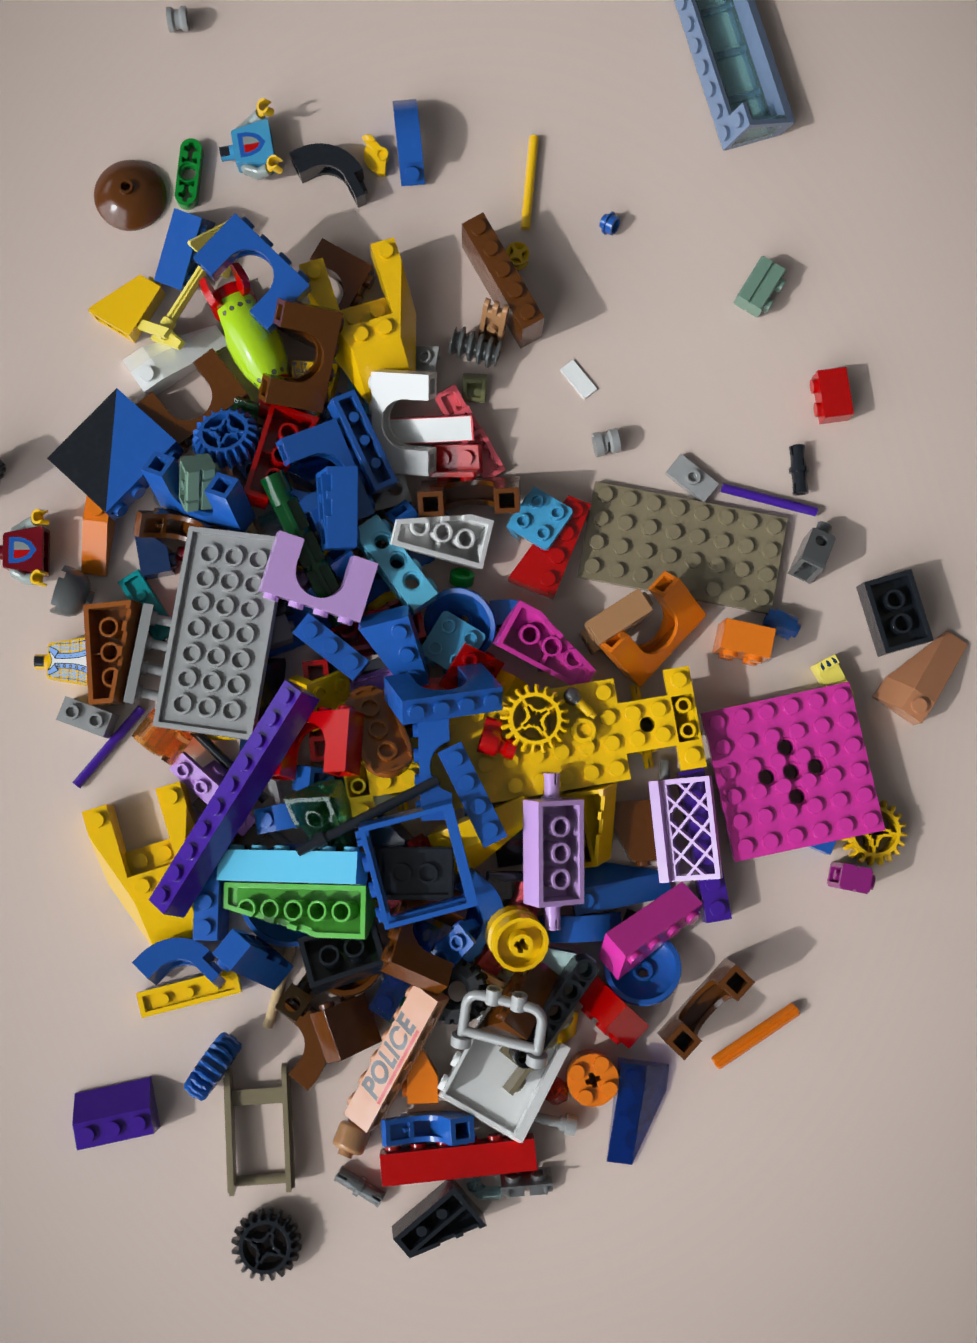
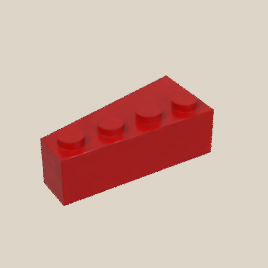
(267, 460)

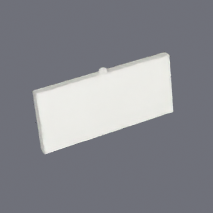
(578, 379)

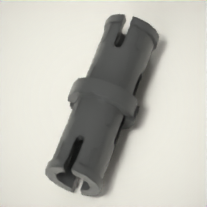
(359, 1186)

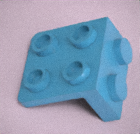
(539, 519)
(448, 638)

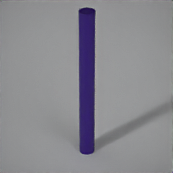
(769, 499)
(109, 746)

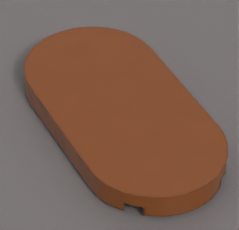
(385, 741)

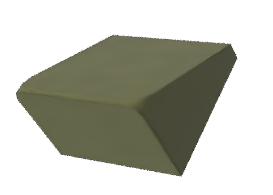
(474, 387)

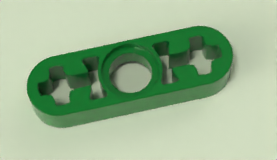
(183, 164)

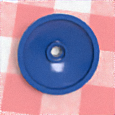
(467, 603)
(662, 978)

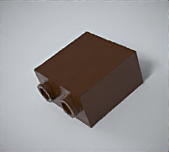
(345, 1027)

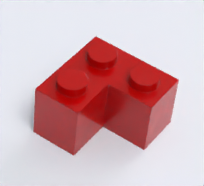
(613, 1014)

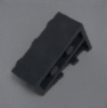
(437, 1218)

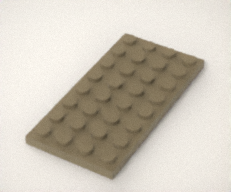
(714, 549)

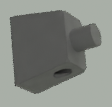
(813, 553)

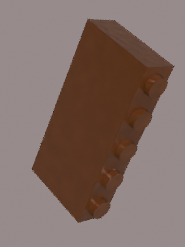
(502, 279)

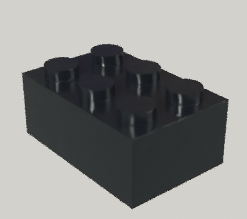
(894, 613)
(341, 961)

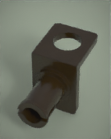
(301, 993)

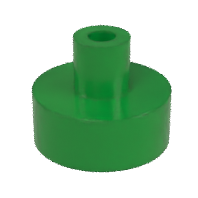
(461, 577)

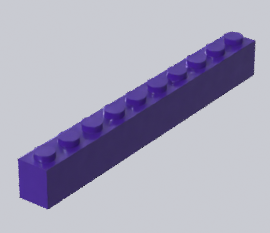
(233, 799)

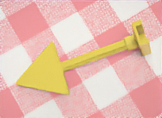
(163, 331)

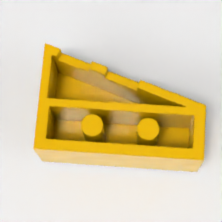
(598, 820)

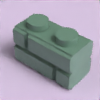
(760, 286)
(193, 480)

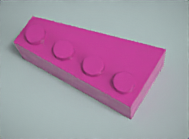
(648, 929)

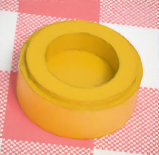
(583, 730)

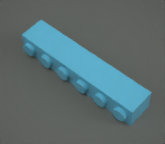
(288, 867)

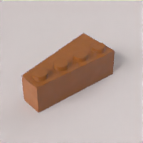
(109, 646)

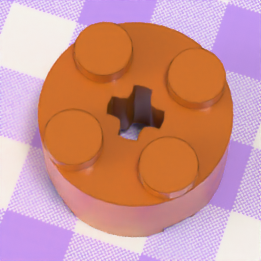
(605, 1083)

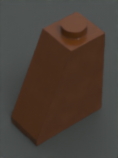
(635, 830)

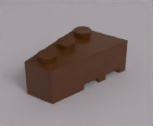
(537, 985)

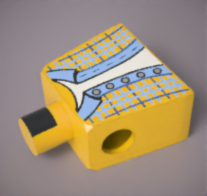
(65, 661)

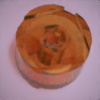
(161, 741)

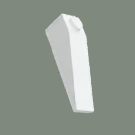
(161, 366)
(452, 538)

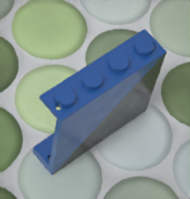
(109, 452)

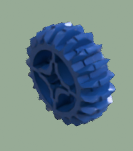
(232, 435)
(212, 1066)

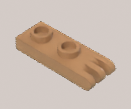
(493, 320)

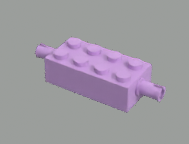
(553, 851)

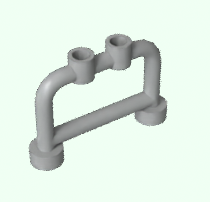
(518, 1003)

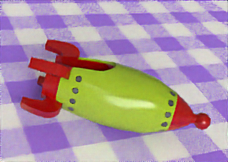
(248, 342)

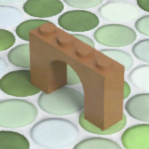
(619, 617)

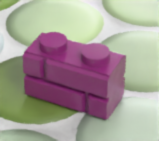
(851, 877)

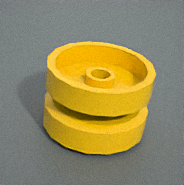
(516, 938)

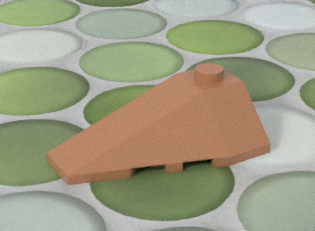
(921, 679)

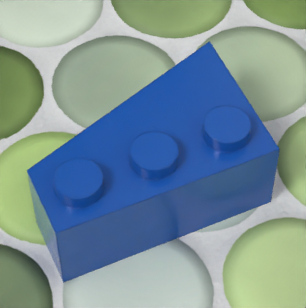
(338, 507)
(396, 642)
(252, 958)

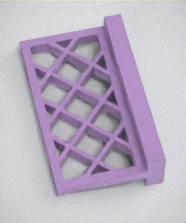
(664, 829)

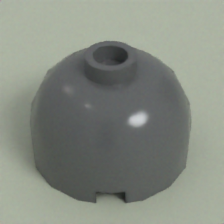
(71, 593)

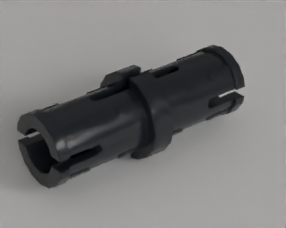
(798, 469)

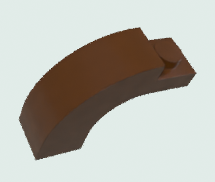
(166, 524)
(313, 1060)

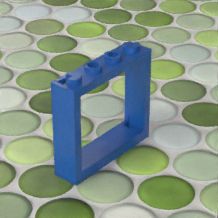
(376, 886)

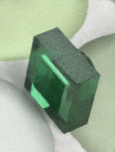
(247, 406)

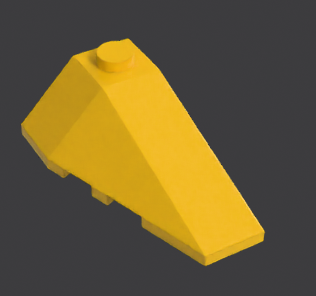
(511, 817)

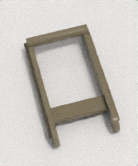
(254, 1097)

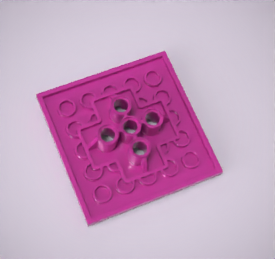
(817, 727)

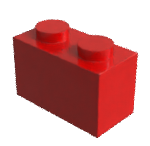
(832, 395)

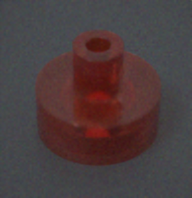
(558, 1092)

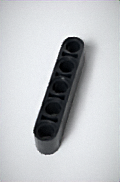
(565, 1002)

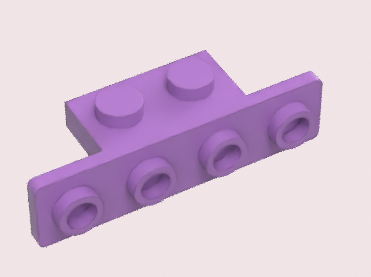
(205, 781)

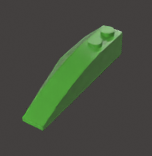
(306, 908)

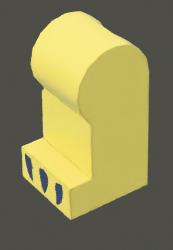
(829, 672)

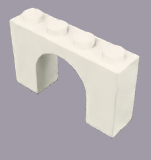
(386, 389)

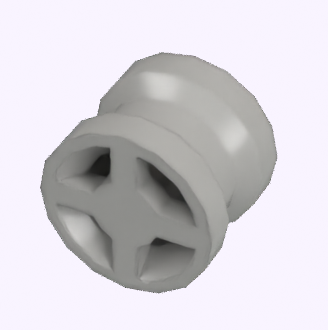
(177, 19)

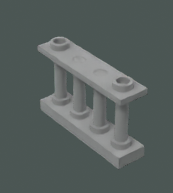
(138, 664)

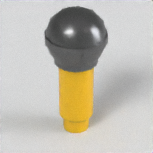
(573, 697)

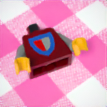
(27, 550)

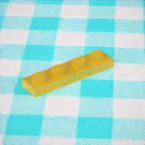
(186, 993)

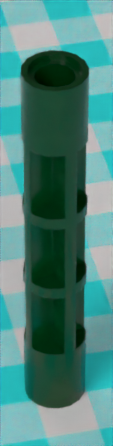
(295, 523)

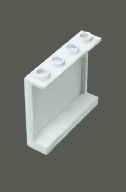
(479, 1080)

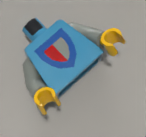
(254, 145)

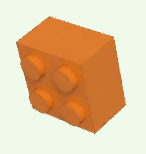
(743, 641)

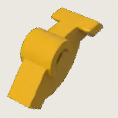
(375, 156)

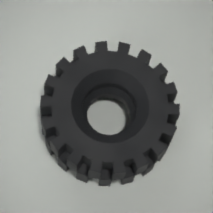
(473, 979)

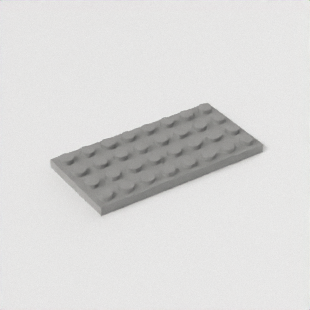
(218, 636)

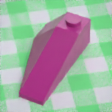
(537, 641)

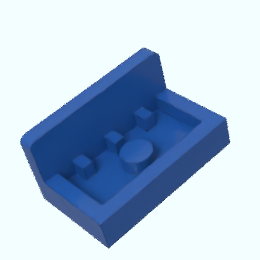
(457, 942)

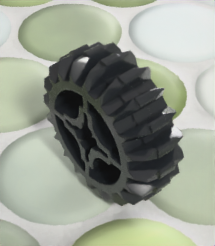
(275, 1248)

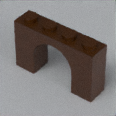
(348, 271)
(223, 388)
(309, 389)
(438, 496)
(411, 962)
(722, 984)

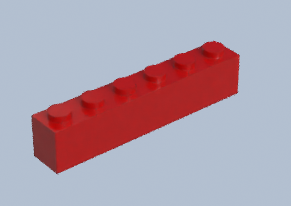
(441, 1161)

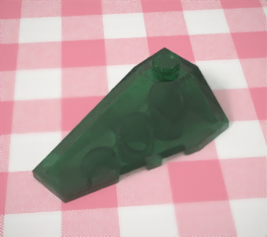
(322, 808)

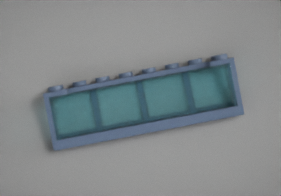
(736, 70)

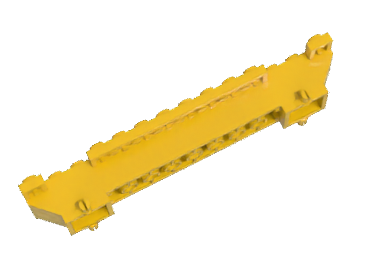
(579, 764)

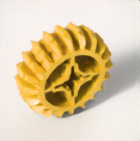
(553, 707)
(872, 841)

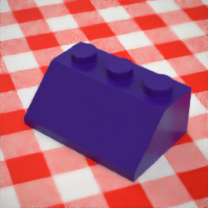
(114, 1113)

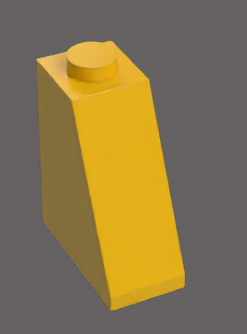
(128, 306)

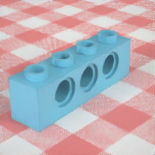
(417, 598)

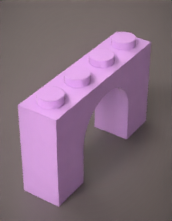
(281, 582)

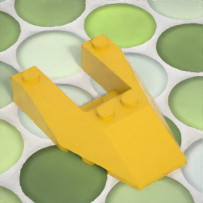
(375, 332)
(139, 871)

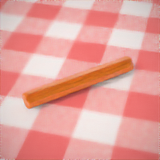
(755, 1035)

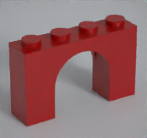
(343, 743)

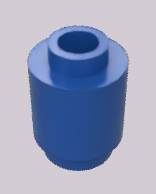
(784, 623)

